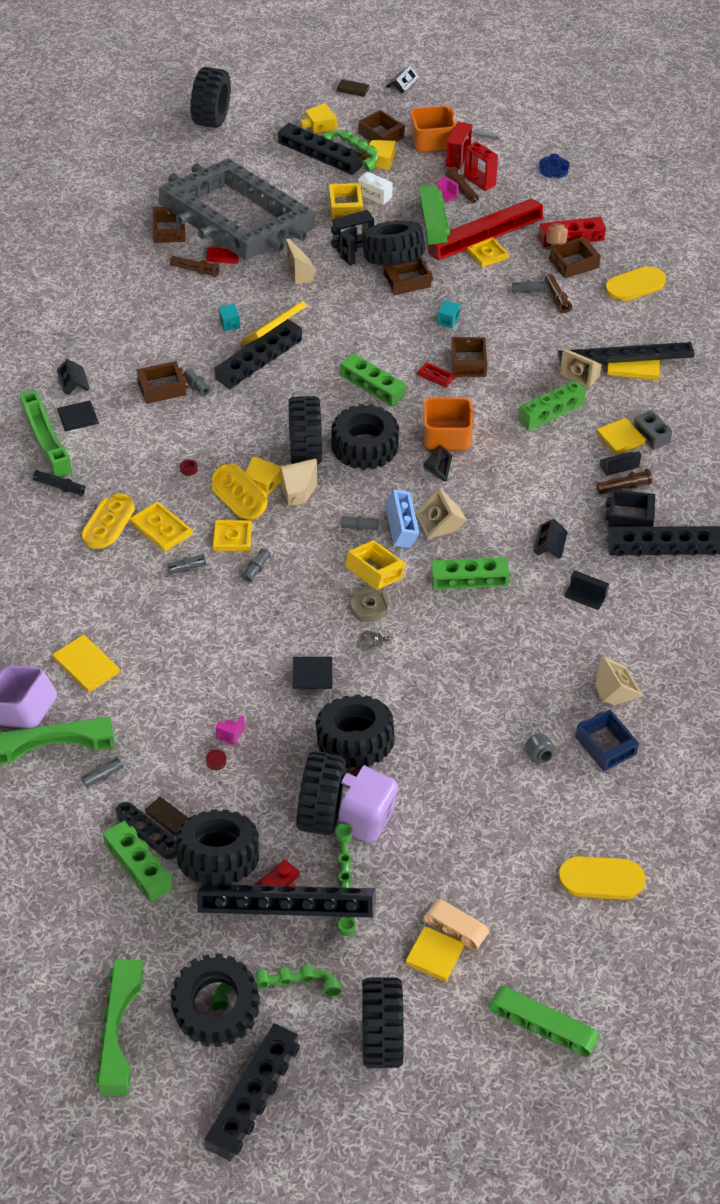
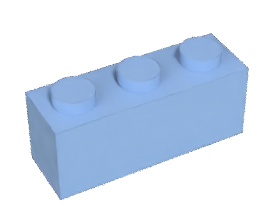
(402, 518)

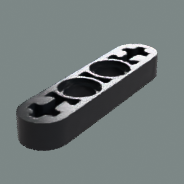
(150, 828)

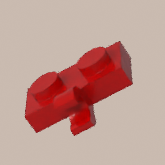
(281, 875)

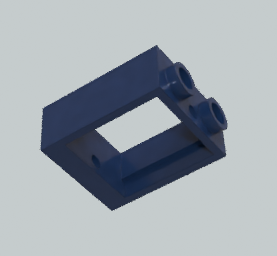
(614, 756)

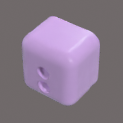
(24, 696)
(368, 803)

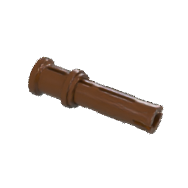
(453, 174)
(202, 266)
(560, 298)
(633, 480)

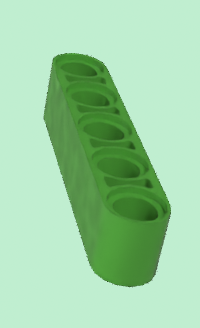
(544, 1020)

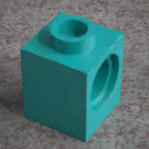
(448, 314)
(229, 317)

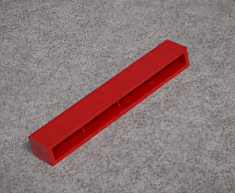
(488, 227)

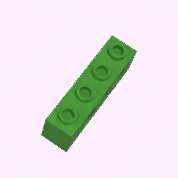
(372, 379)
(551, 405)
(470, 573)
(151, 886)

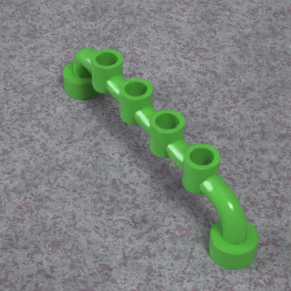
(354, 141)
(344, 833)
(306, 975)

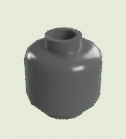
(540, 748)

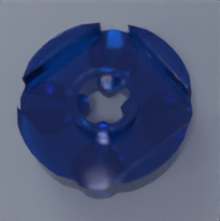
(554, 166)

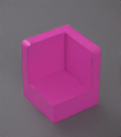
(448, 187)
(230, 730)

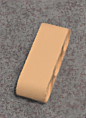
(456, 923)

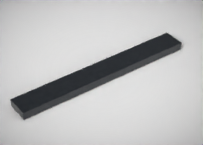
(636, 353)

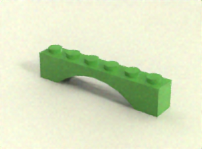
(52, 449)
(93, 733)
(115, 1070)

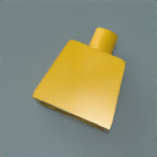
(319, 119)
(385, 153)
(264, 473)

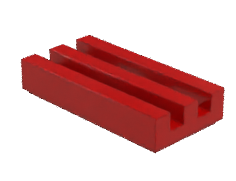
(224, 257)
(435, 376)

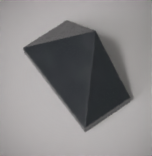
(439, 463)

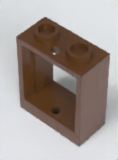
(394, 132)
(161, 215)
(587, 251)
(410, 284)
(469, 368)
(165, 391)

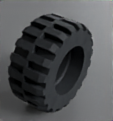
(210, 97)
(393, 242)
(305, 429)
(365, 452)
(352, 714)
(320, 793)
(217, 847)
(202, 974)
(382, 1022)

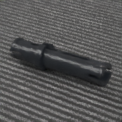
(65, 485)

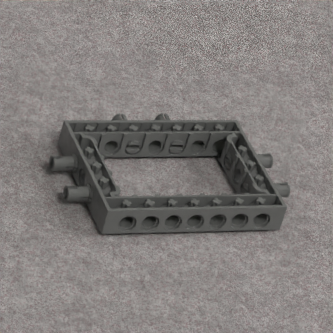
(182, 194)

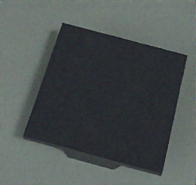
(77, 415)
(312, 672)

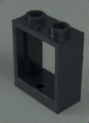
(362, 217)
(634, 500)

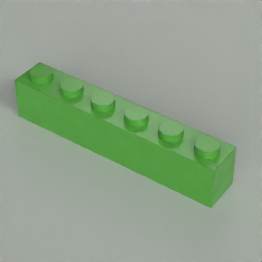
(434, 214)

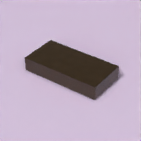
(353, 88)
(166, 815)

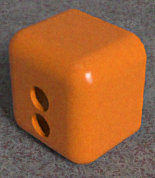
(431, 127)
(447, 423)

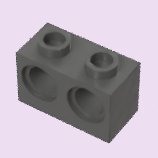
(653, 429)

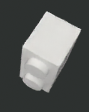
(375, 188)

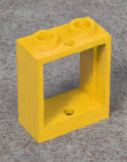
(349, 190)
(391, 570)

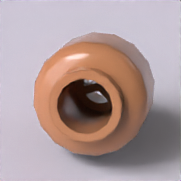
(556, 234)

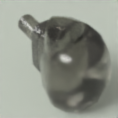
(371, 639)

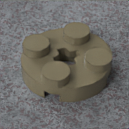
(369, 613)

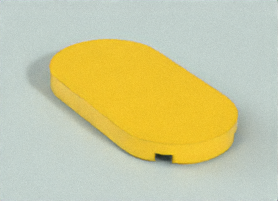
(635, 283)
(239, 491)
(108, 521)
(602, 877)

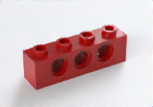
(590, 228)

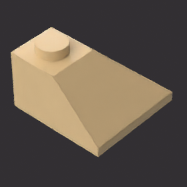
(299, 264)
(579, 368)
(298, 481)
(440, 515)
(615, 683)

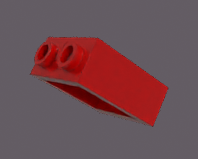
(457, 143)
(472, 173)

